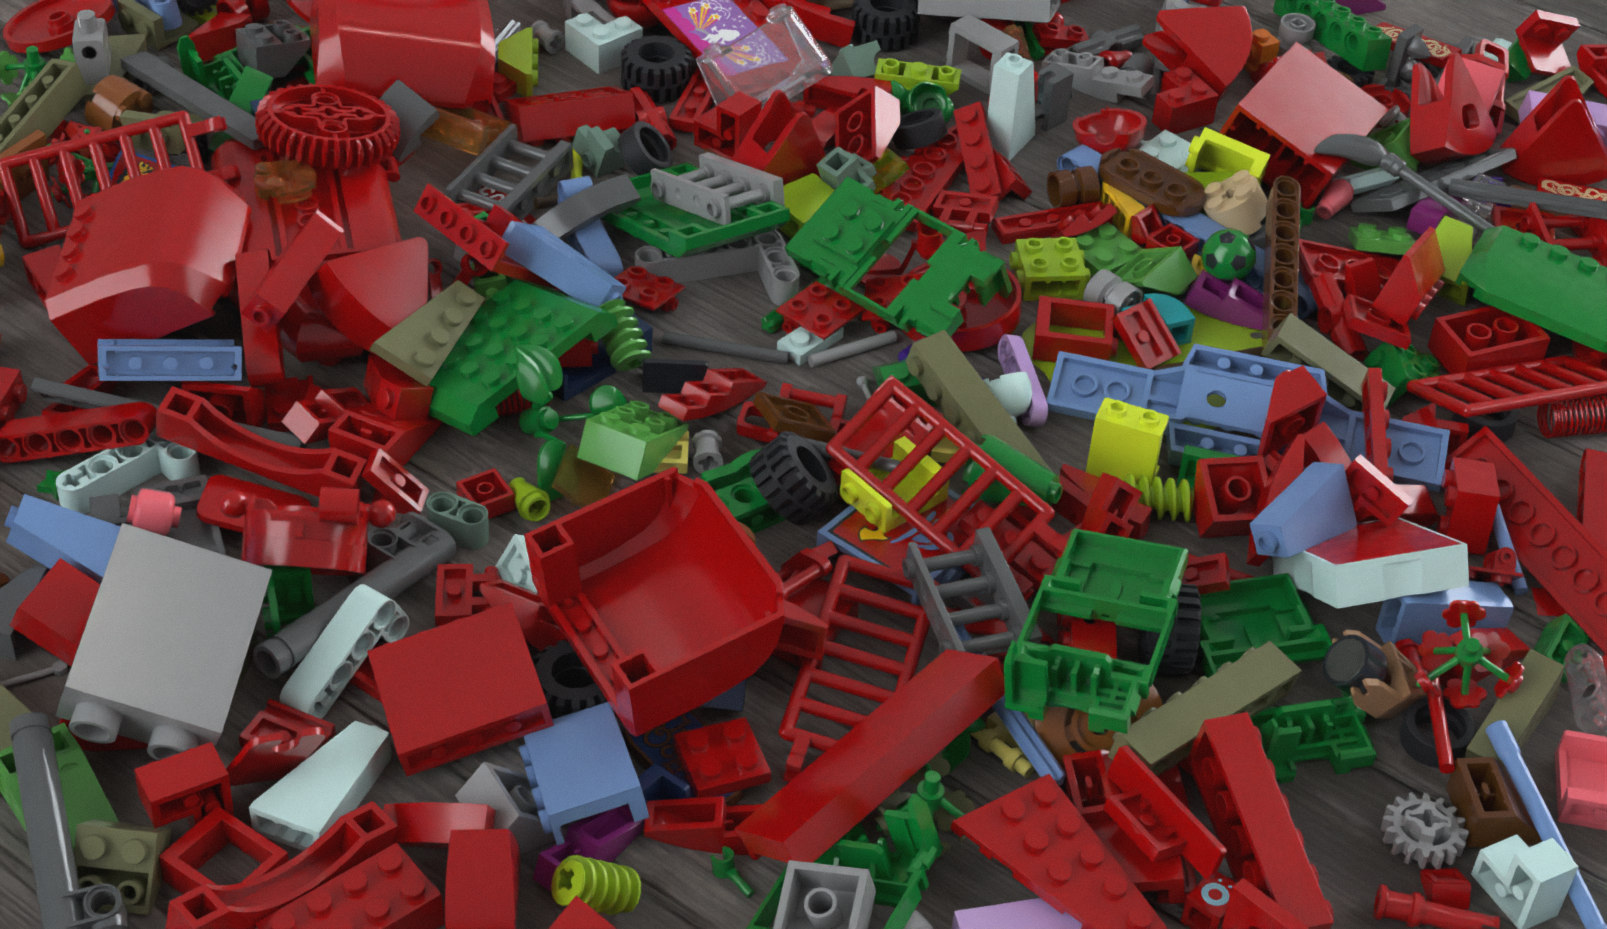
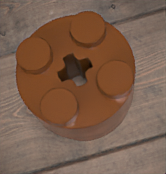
(112, 98)

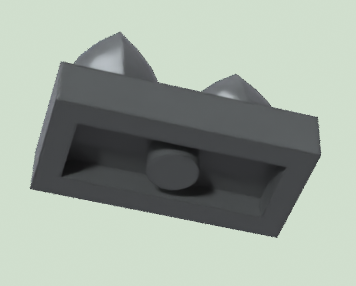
(1407, 48)

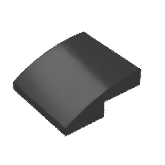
(414, 117)

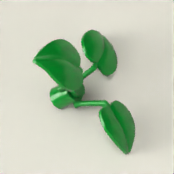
(537, 376)

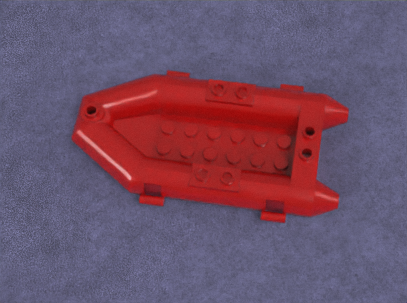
(351, 198)

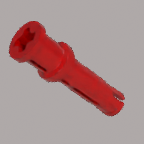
(1416, 910)

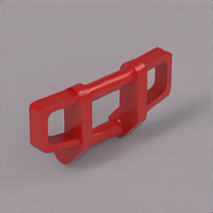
(1498, 108)
(837, 403)
(811, 562)

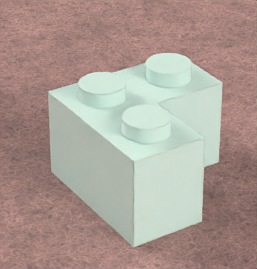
(598, 43)
(1525, 880)

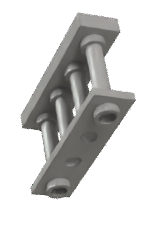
(716, 188)

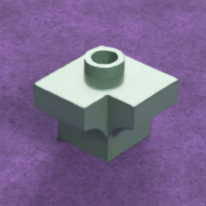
(856, 60)
(598, 149)
(840, 164)

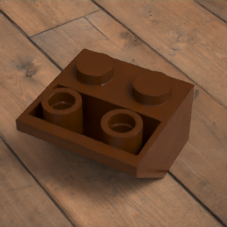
(1489, 803)

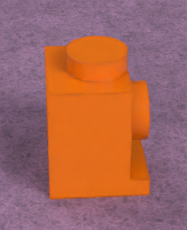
(1263, 49)

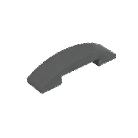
(589, 205)

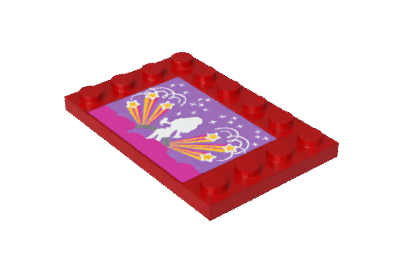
(709, 21)

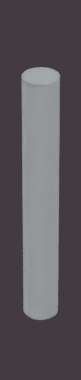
(852, 348)

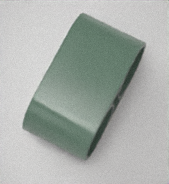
(460, 518)

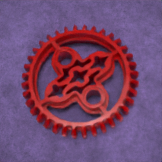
(327, 126)

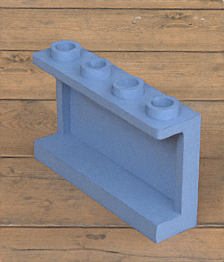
(581, 769)

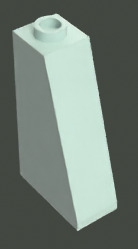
(1011, 105)
(322, 787)

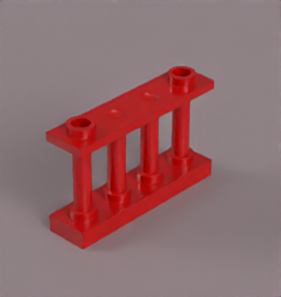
(1592, 228)

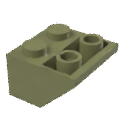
(122, 857)

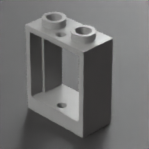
(974, 30)

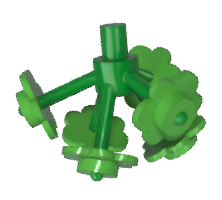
(32, 64)

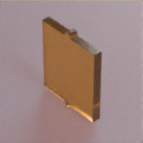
(582, 480)

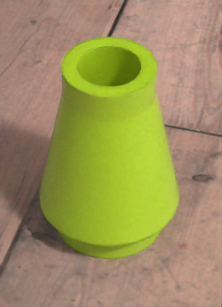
(530, 501)

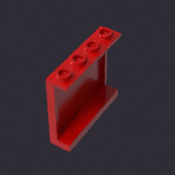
(475, 236)
(459, 689)

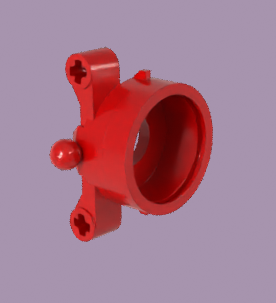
(321, 538)

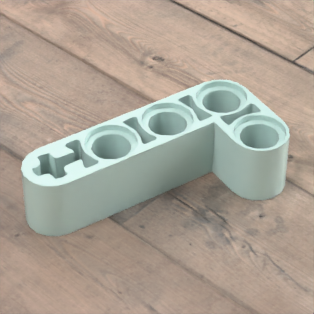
(123, 469)
(342, 649)

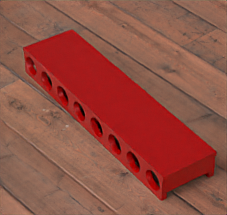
(874, 758)

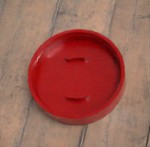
(982, 324)

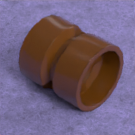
(1073, 187)

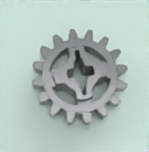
(1424, 830)

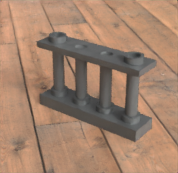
(520, 198)
(995, 579)

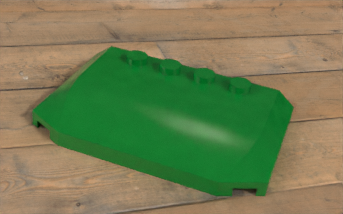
(1540, 284)

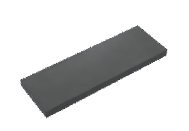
(1403, 193)

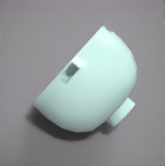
(1013, 392)

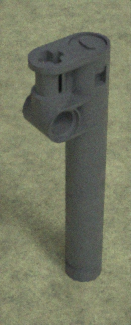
(394, 563)
(49, 839)

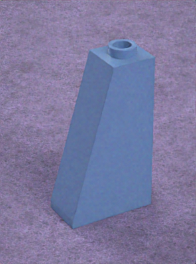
(560, 264)
(1306, 512)
(55, 532)
(1414, 614)

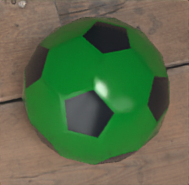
(1228, 255)

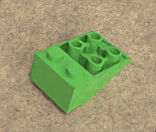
(630, 439)
(80, 787)

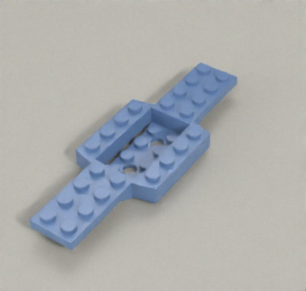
(1246, 385)

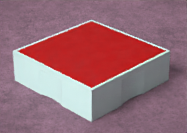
(1378, 564)

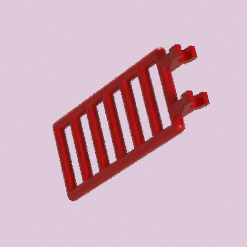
(93, 142)
(1504, 375)
(967, 449)
(808, 672)

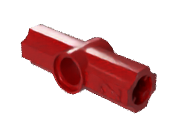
(655, 115)
(1332, 317)

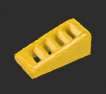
(1124, 205)

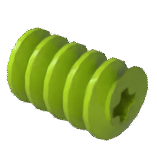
(1165, 498)
(600, 884)

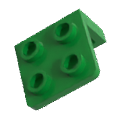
(1402, 366)
(288, 596)

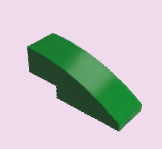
(250, 86)

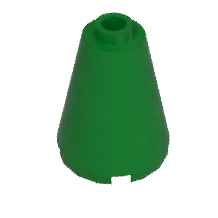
(1029, 472)

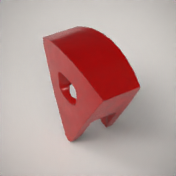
(1206, 40)
(1447, 125)
(1558, 140)
(795, 146)
(373, 289)
(482, 879)

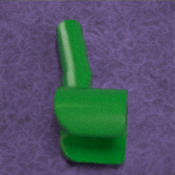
(1306, 216)
(726, 869)

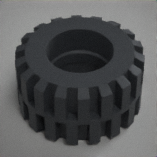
(887, 21)
(657, 66)
(793, 478)
(1184, 638)
(560, 674)

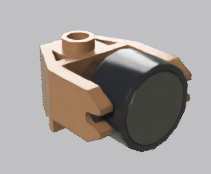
(1372, 674)

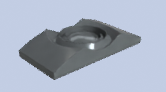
(190, 528)

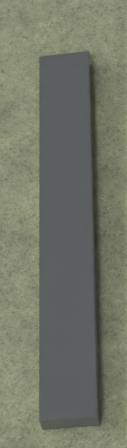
(192, 96)
(89, 399)

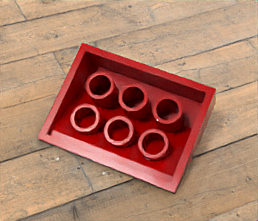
(563, 112)

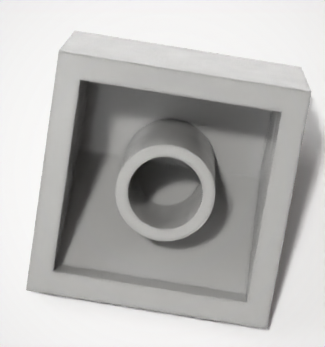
(514, 803)
(825, 897)

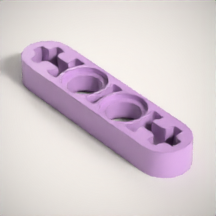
(1015, 358)

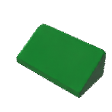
(1517, 63)
(1560, 637)

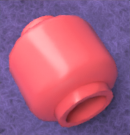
(154, 511)

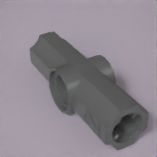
(1118, 40)

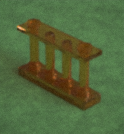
(465, 129)

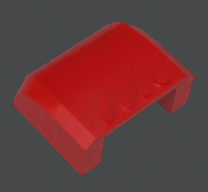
(430, 45)
(147, 258)
(659, 596)

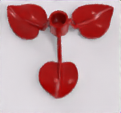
(927, 244)

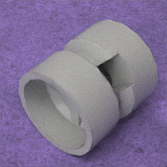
(1295, 28)
(1109, 289)

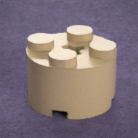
(1236, 202)

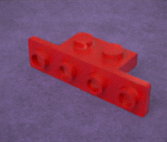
(1158, 818)

